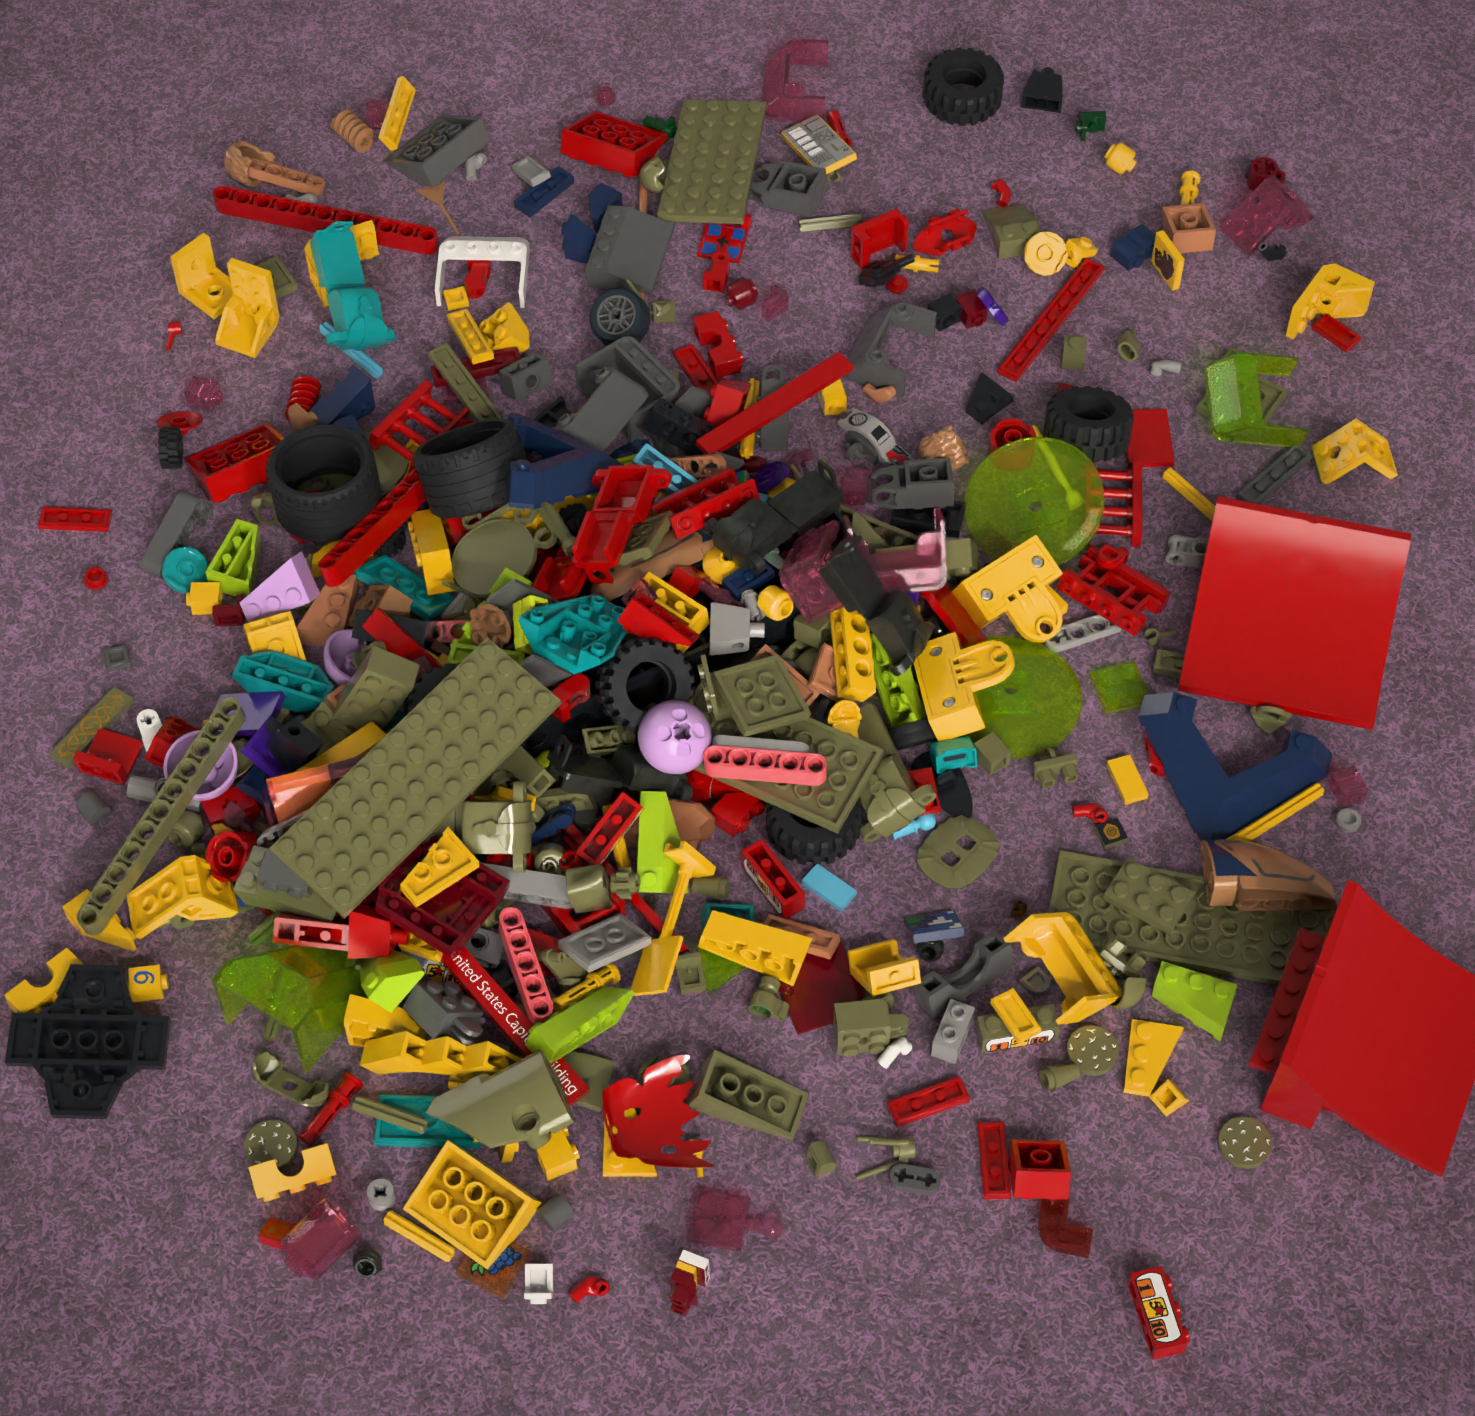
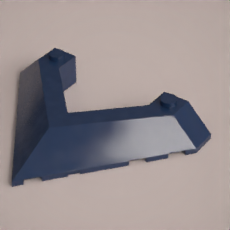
(562, 472)
(1211, 799)

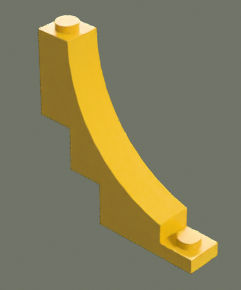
(440, 1056)

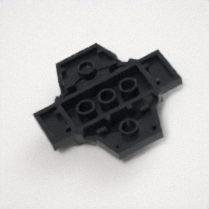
(88, 1041)

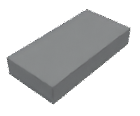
(530, 171)

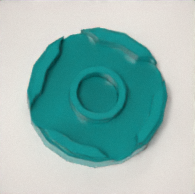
(183, 567)

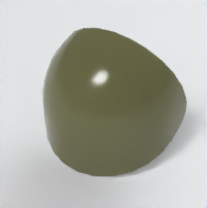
(1132, 992)

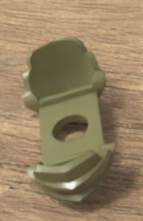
(269, 1074)

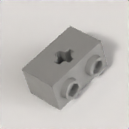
(953, 1031)

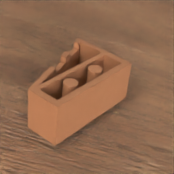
(328, 613)

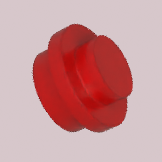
(898, 284)
(95, 578)

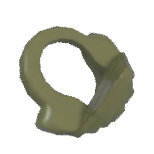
(263, 499)
(1269, 717)

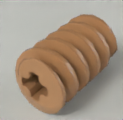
(353, 130)

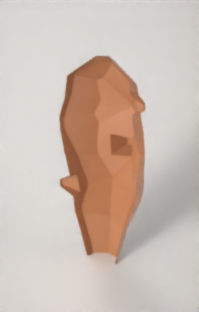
(691, 819)

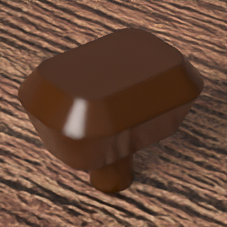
(1018, 909)

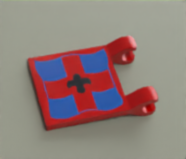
(725, 238)

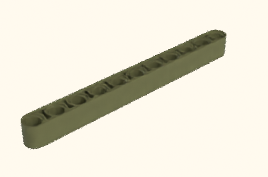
(161, 826)

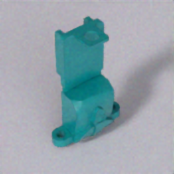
(353, 307)

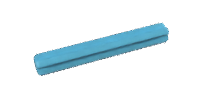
(359, 357)

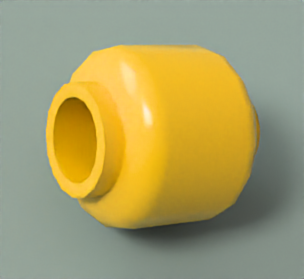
(1120, 158)
(775, 603)

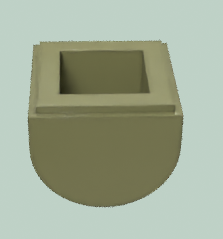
(820, 1158)

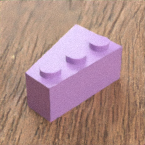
(282, 591)

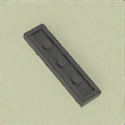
(1275, 475)

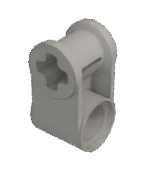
(1189, 552)

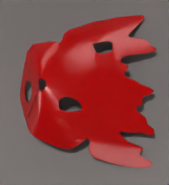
(659, 1117)

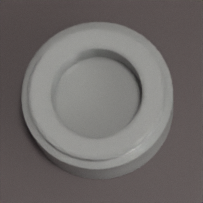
(1348, 820)

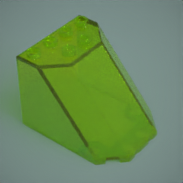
(297, 988)

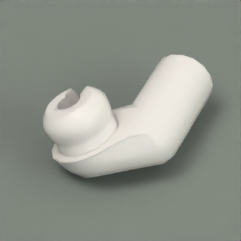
(891, 1052)

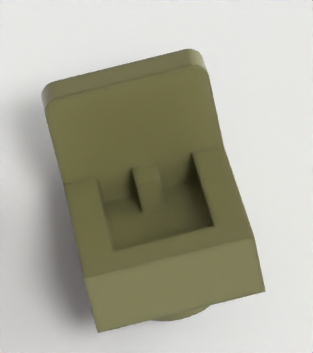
(690, 973)

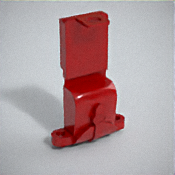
(621, 503)
(560, 577)

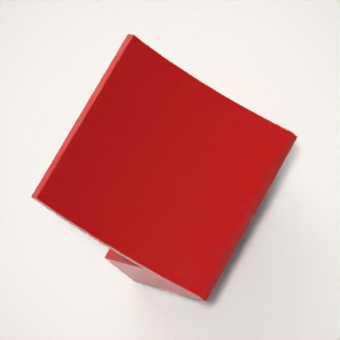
(1294, 612)
(1372, 1034)

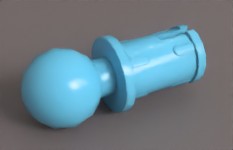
(924, 822)

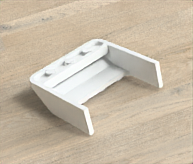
(483, 249)

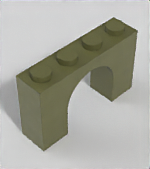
(518, 767)

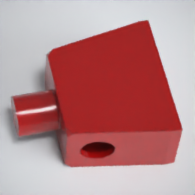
(373, 934)

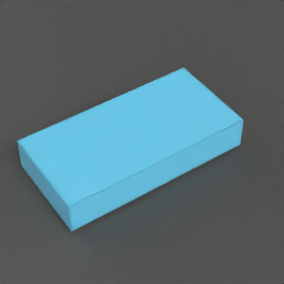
(829, 887)

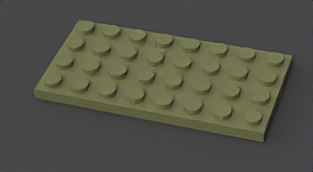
(712, 161)
(848, 768)

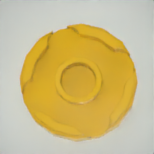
(1045, 253)

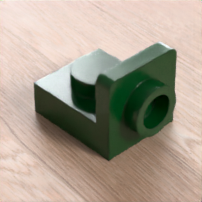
(1090, 122)
(666, 127)

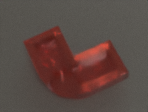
(1059, 1235)

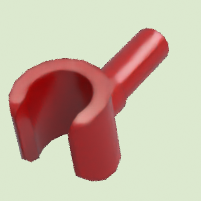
(174, 328)

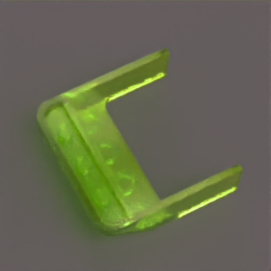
(1236, 399)

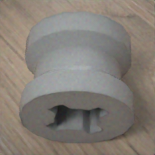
(382, 1201)

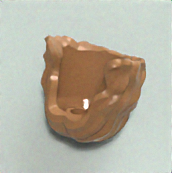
(238, 160)
(944, 445)

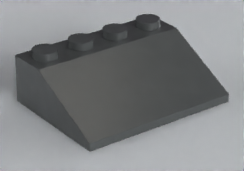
(439, 149)
(628, 248)

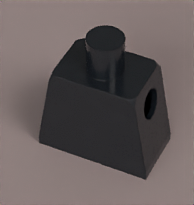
(1043, 91)
(292, 744)

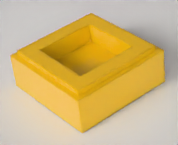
(455, 298)

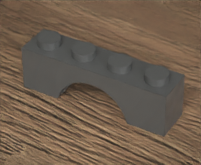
(988, 960)

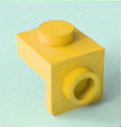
(1077, 249)

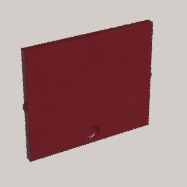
(818, 987)

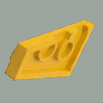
(443, 866)
(1147, 1054)

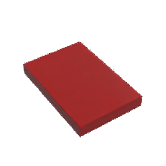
(1150, 439)
(954, 616)

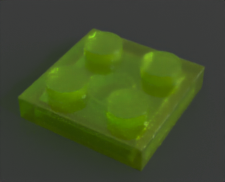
(1119, 687)

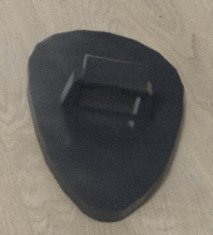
(951, 787)

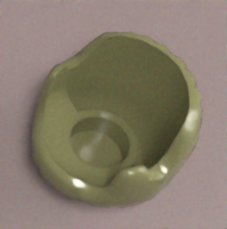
(653, 175)

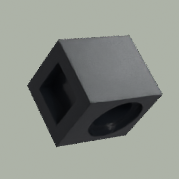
(948, 311)

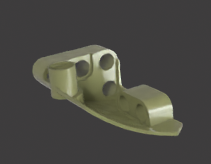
(509, 1105)

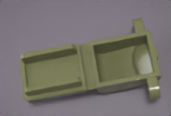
(890, 793)
(494, 826)

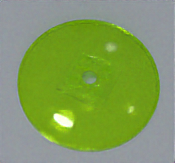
(1029, 473)
(1041, 709)

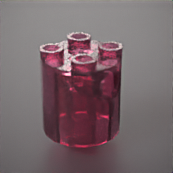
(319, 1240)

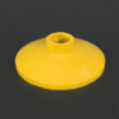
(716, 566)

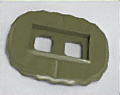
(972, 862)

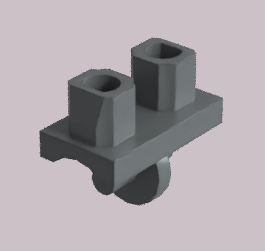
(860, 448)

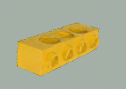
(852, 655)

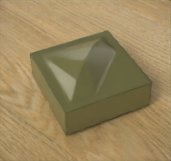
(663, 311)

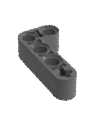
(175, 530)

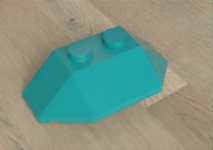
(271, 671)

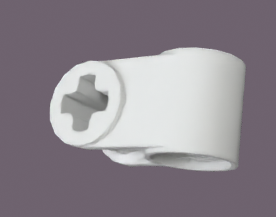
(149, 724)

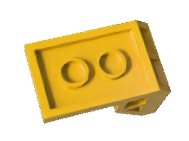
(366, 245)
(1341, 288)
(250, 312)
(274, 634)
(181, 890)

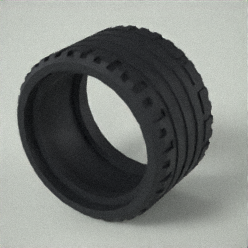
(315, 453)
(468, 467)

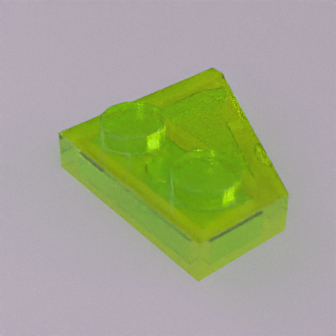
(717, 969)

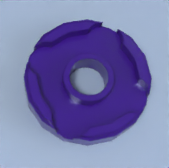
(992, 306)
(770, 476)

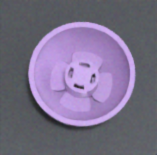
(338, 656)
(667, 747)
(219, 778)

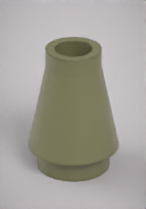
(714, 887)
(1056, 1076)

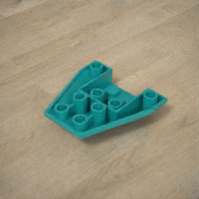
(575, 632)

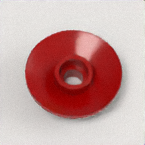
(184, 420)

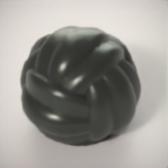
(931, 950)
(367, 1262)

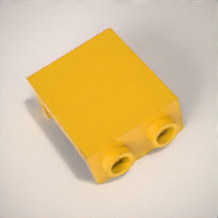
(882, 969)

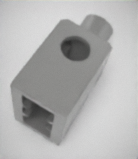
(731, 629)

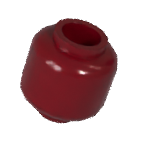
(741, 293)

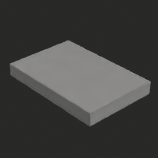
(604, 942)

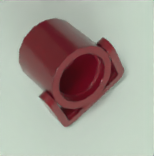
(1261, 169)

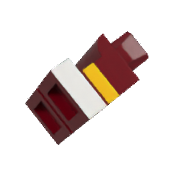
(688, 1273)

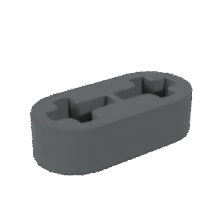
(914, 1179)

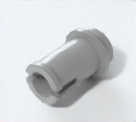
(749, 599)

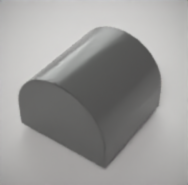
(92, 807)
(555, 1212)

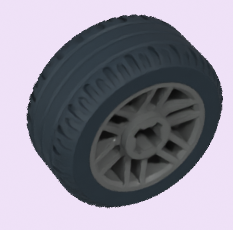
(618, 315)

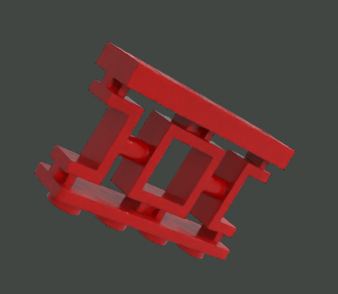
(1122, 579)

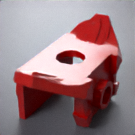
(930, 240)

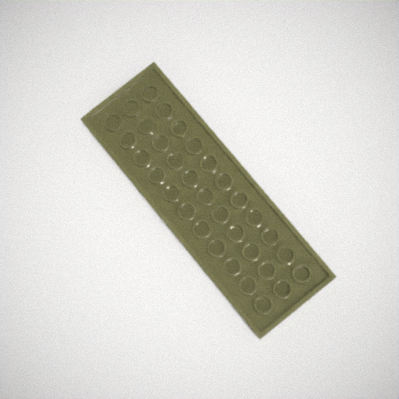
(415, 777)
(1205, 939)

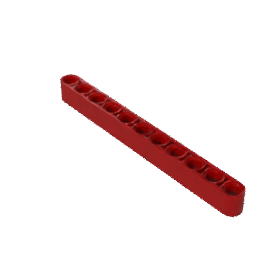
(318, 217)
(373, 529)

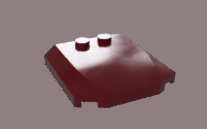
(451, 915)

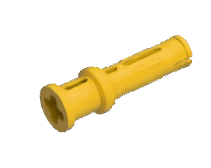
(1189, 189)
(592, 981)

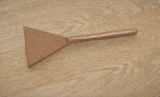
(436, 195)

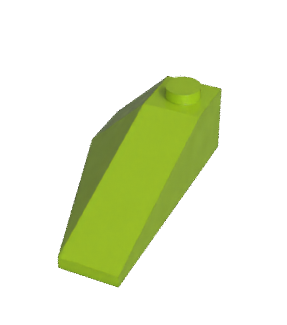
(656, 829)
(389, 978)

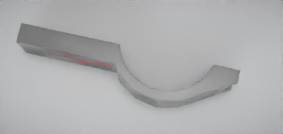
(879, 436)

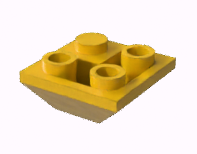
(505, 330)

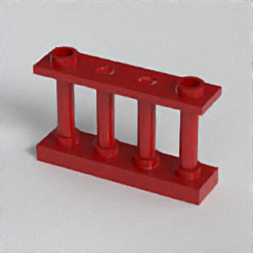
(410, 410)
(707, 499)
(1132, 512)
(561, 916)

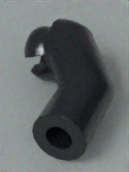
(1272, 254)

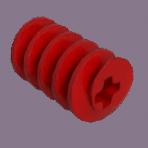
(304, 392)

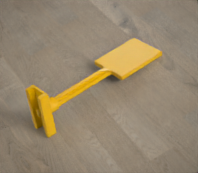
(661, 956)

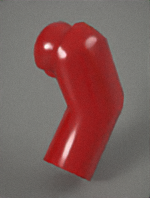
(1005, 193)
(1090, 810)
(589, 1286)

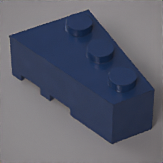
(350, 397)

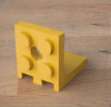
(202, 277)
(1357, 445)

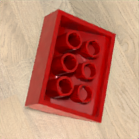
(611, 143)
(234, 463)

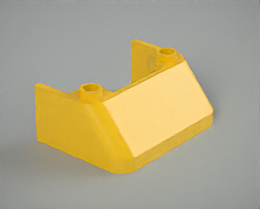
(1071, 961)

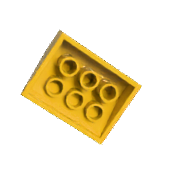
(471, 1204)

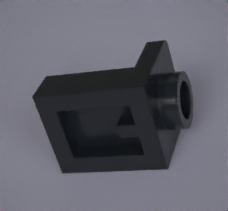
(505, 980)

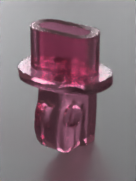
(237, 818)

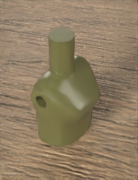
(1128, 345)

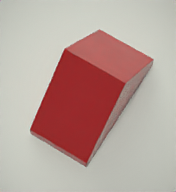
(687, 579)

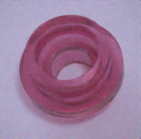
(605, 96)

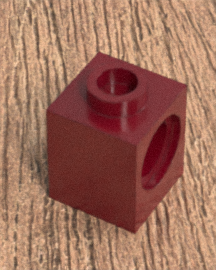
(973, 309)

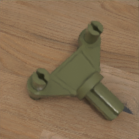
(563, 967)

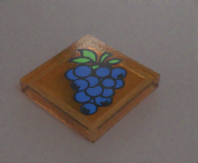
(501, 1273)

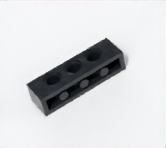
(679, 427)

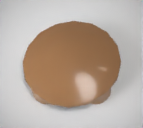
(300, 418)
(491, 623)

